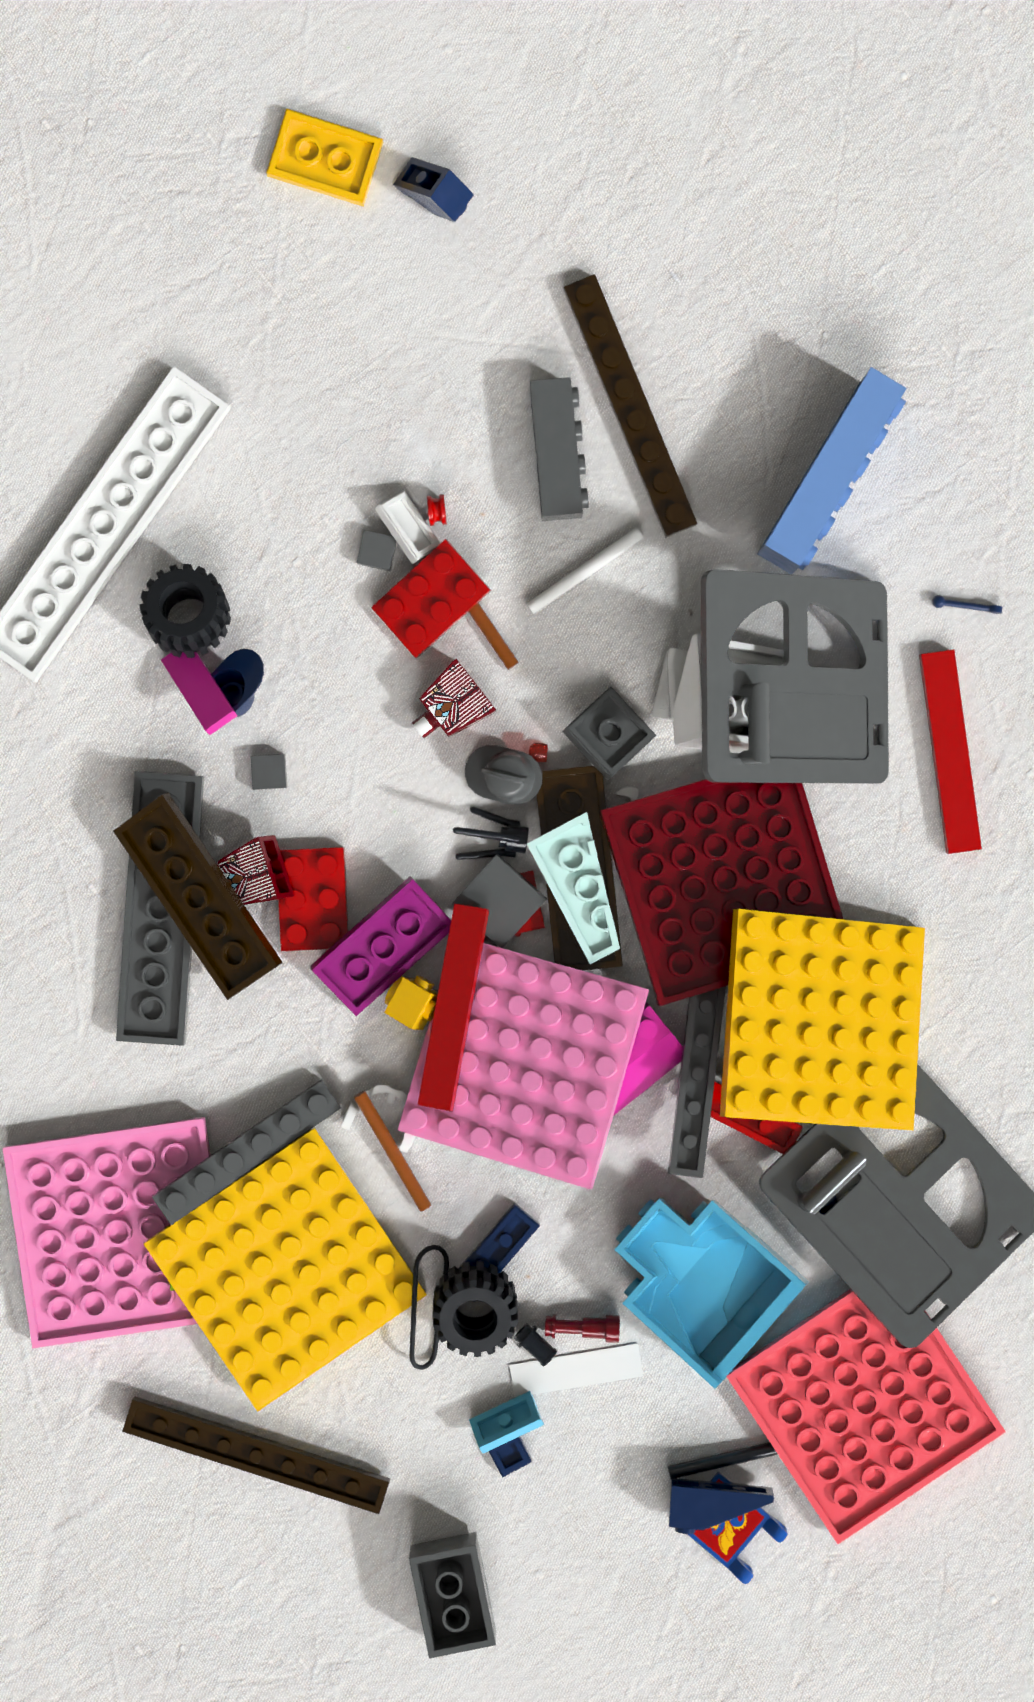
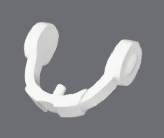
(352, 1111)

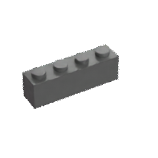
(556, 449)

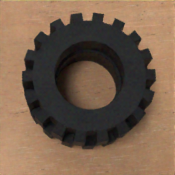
(178, 586)
(475, 1333)

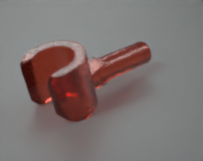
(539, 752)

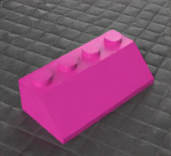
(651, 1057)

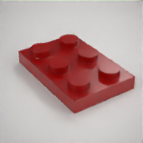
(431, 598)
(318, 910)

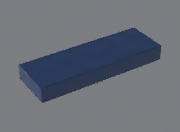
(504, 1239)

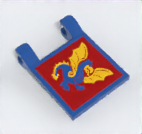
(732, 1536)

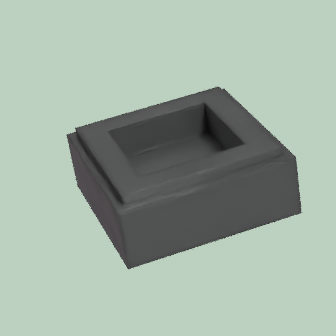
(376, 550)
(268, 772)

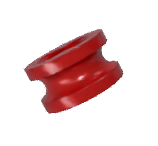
(436, 510)

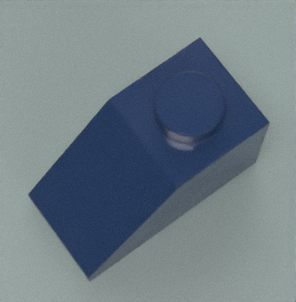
(434, 188)

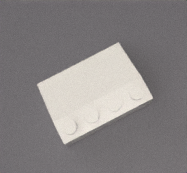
(688, 702)

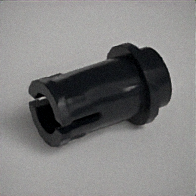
(535, 1344)

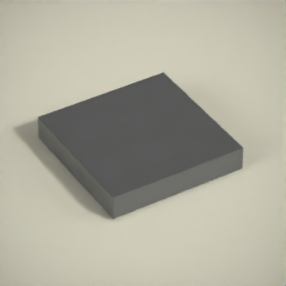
(609, 733)
(506, 896)

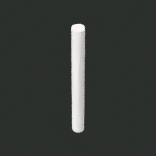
(584, 570)

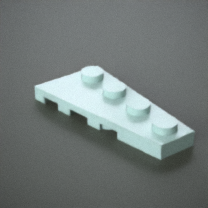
(575, 878)

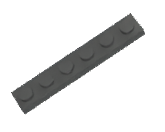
(696, 1084)
(246, 1152)

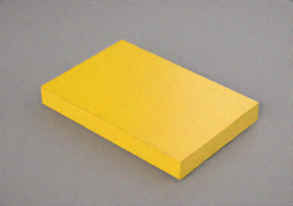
(324, 157)

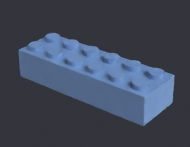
(836, 464)

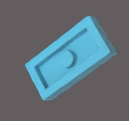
(506, 1422)

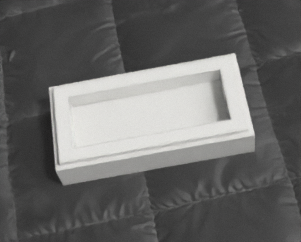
(407, 527)

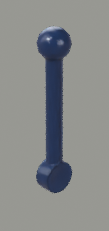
(939, 601)

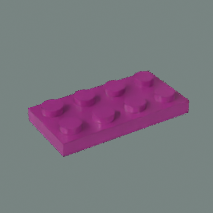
(382, 946)

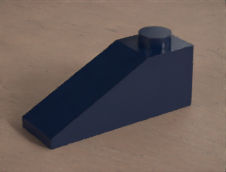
(707, 1503)

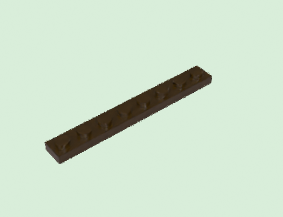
(630, 406)
(256, 1455)

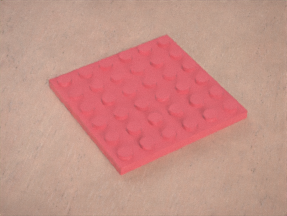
(862, 1412)

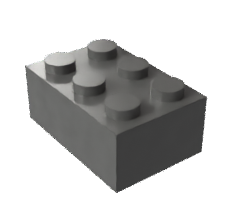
(452, 1595)

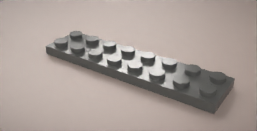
(154, 949)

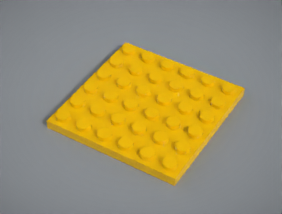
(822, 1020)
(285, 1269)

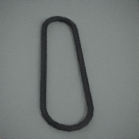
(414, 1306)

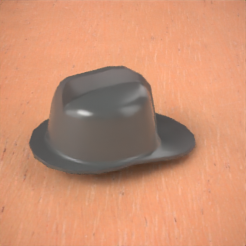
(503, 774)

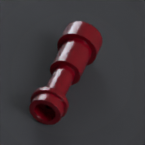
(597, 1328)

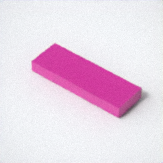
(200, 691)

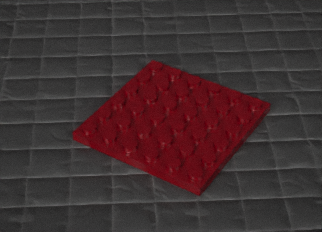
(699, 856)

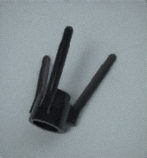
(512, 837)

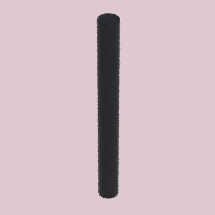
(721, 1460)

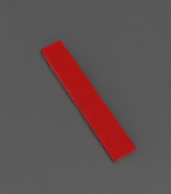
(950, 751)
(453, 1007)

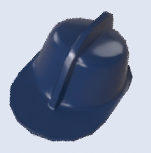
(240, 678)

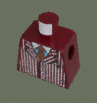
(452, 703)
(257, 871)

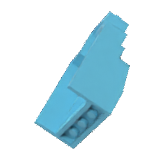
(705, 1284)

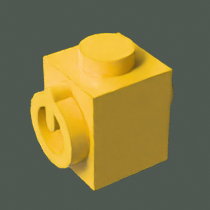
(411, 1001)

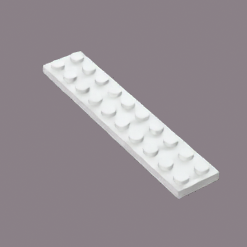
(107, 522)

